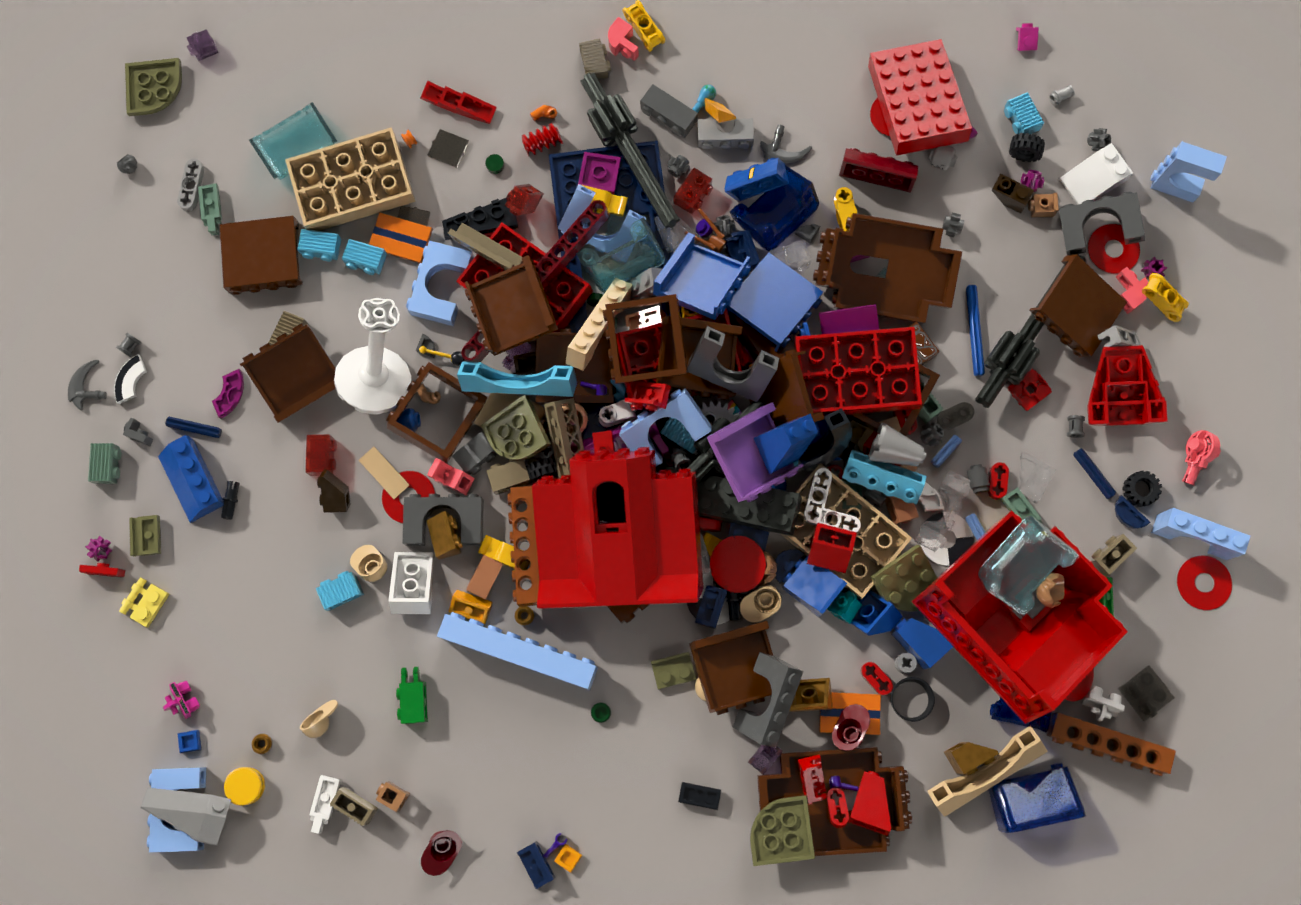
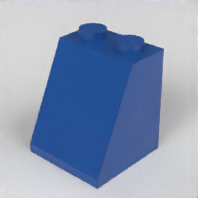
(786, 442)
(813, 586)
(921, 641)

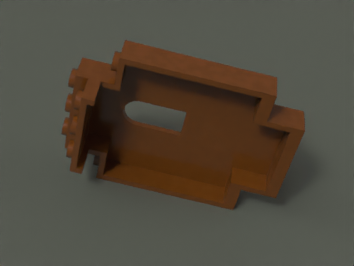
(916, 273)
(850, 767)

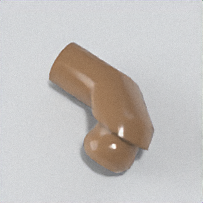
(428, 397)

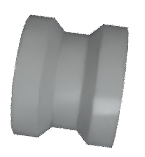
(904, 665)

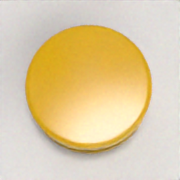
(244, 786)

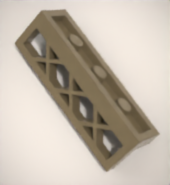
(485, 247)
(560, 438)

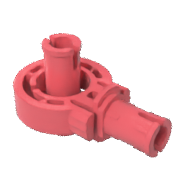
(1200, 453)

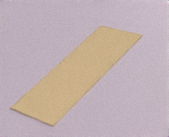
(383, 472)

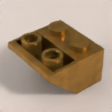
(444, 536)
(967, 756)

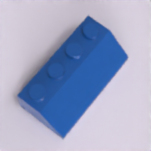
(190, 478)

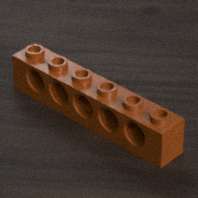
(519, 496)
(1162, 756)

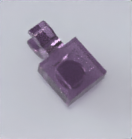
(522, 349)

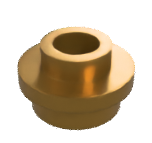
(519, 611)
(256, 743)

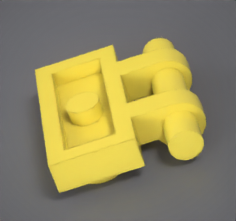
(149, 605)

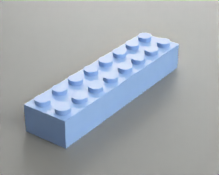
(519, 652)

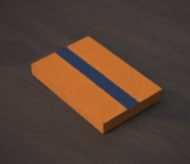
(400, 237)
(840, 701)

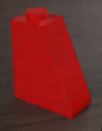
(871, 805)

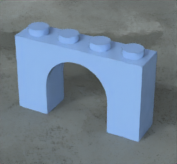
(1173, 174)
(580, 201)
(436, 258)
(679, 406)
(1223, 540)
(163, 835)

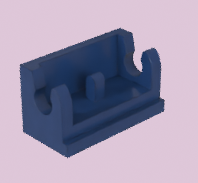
(741, 246)
(711, 606)
(536, 865)

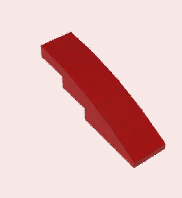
(458, 103)

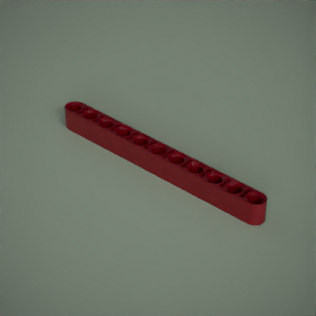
(551, 258)

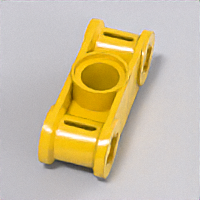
(636, 16)
(844, 208)
(1165, 297)

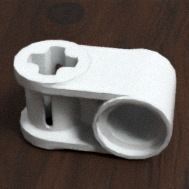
(619, 412)

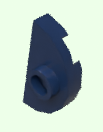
(1129, 515)
(785, 562)

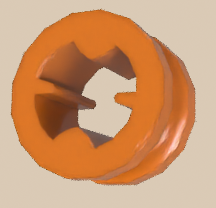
(409, 139)

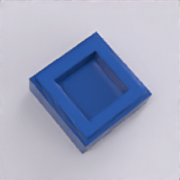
(189, 741)

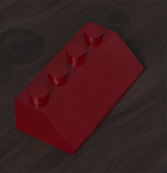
(879, 170)

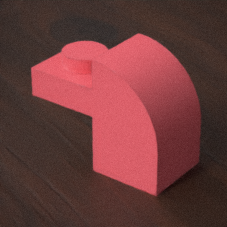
(619, 36)
(1134, 289)
(450, 477)

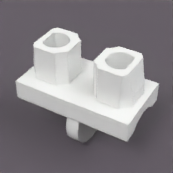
(1102, 706)

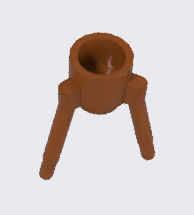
(715, 243)

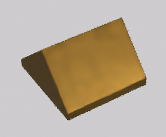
(812, 695)

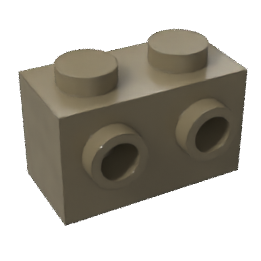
(508, 475)
(1113, 555)

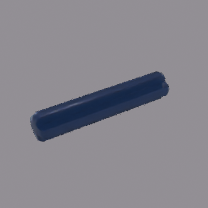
(193, 427)
(1094, 473)

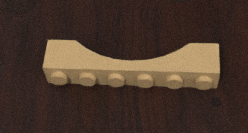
(586, 340)
(1018, 753)

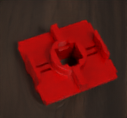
(1030, 400)

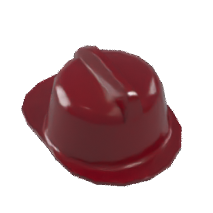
(851, 727)
(440, 852)

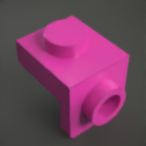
(1027, 37)

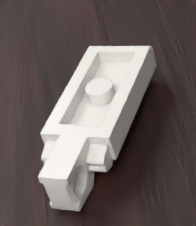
(321, 810)

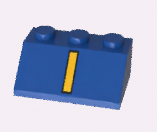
(756, 179)

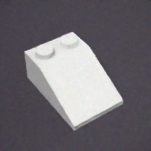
(1096, 175)
(411, 583)

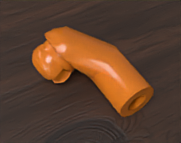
(544, 111)

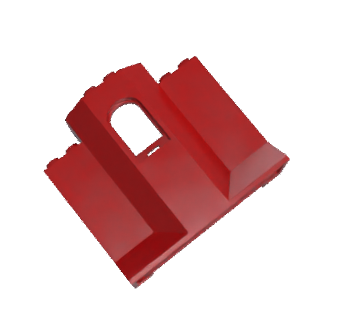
(646, 562)
(1023, 659)

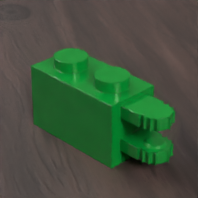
(412, 698)

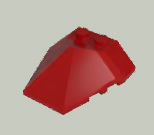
(1125, 389)

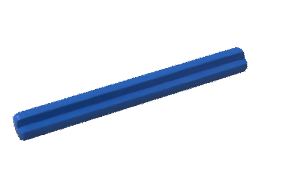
(975, 330)

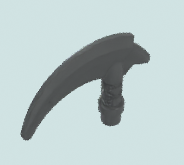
(773, 151)
(75, 389)

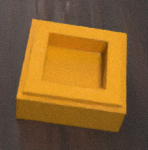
(568, 858)

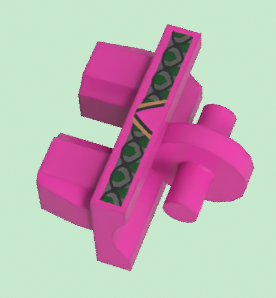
(178, 691)

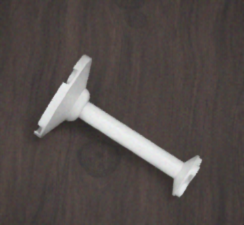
(372, 375)

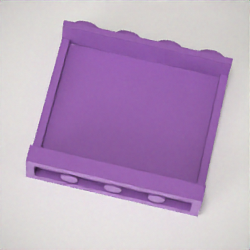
(741, 459)

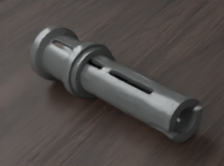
(678, 455)

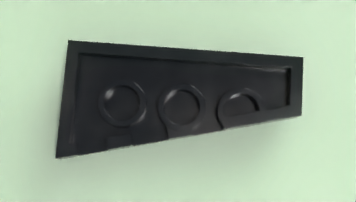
(482, 219)

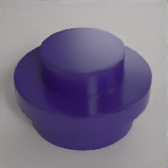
(703, 228)

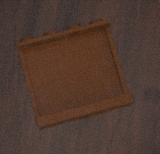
(260, 255)
(511, 307)
(1079, 307)
(692, 333)
(552, 351)
(291, 372)
(788, 391)
(727, 666)

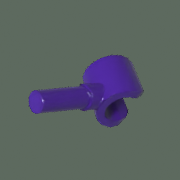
(600, 388)
(835, 781)
(555, 845)

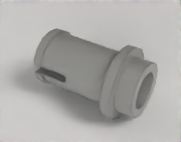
(1062, 94)

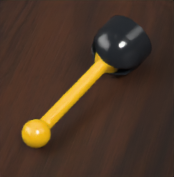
(456, 357)

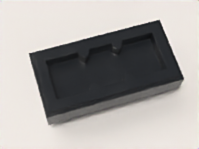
(699, 795)

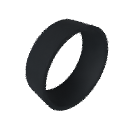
(931, 699)

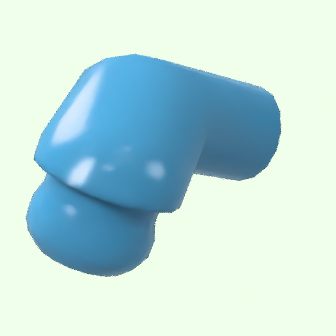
(620, 391)

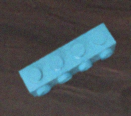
(884, 477)

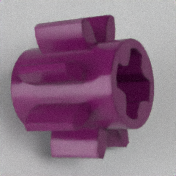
(1033, 180)
(1153, 266)
(93, 547)

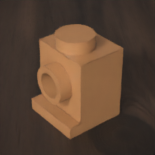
(1039, 210)
(384, 798)

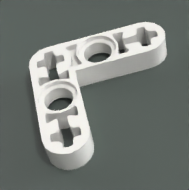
(823, 512)

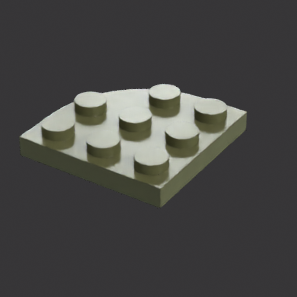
(151, 85)
(516, 431)
(904, 579)
(782, 832)

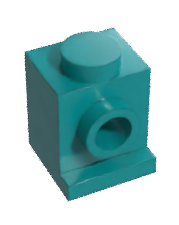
(845, 606)

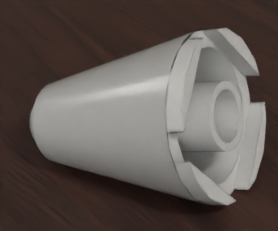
(895, 448)

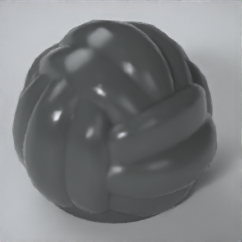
(127, 164)

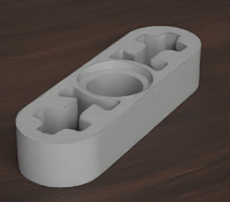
(187, 177)

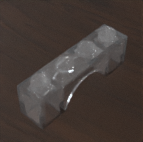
(933, 532)

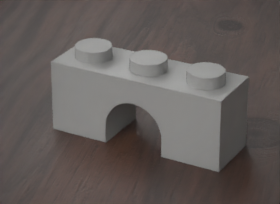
(741, 135)

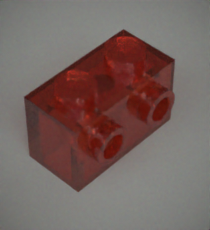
(693, 190)
(523, 199)

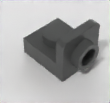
(132, 432)

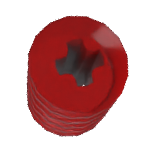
(541, 139)

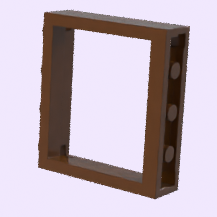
(611, 336)
(873, 425)
(418, 440)

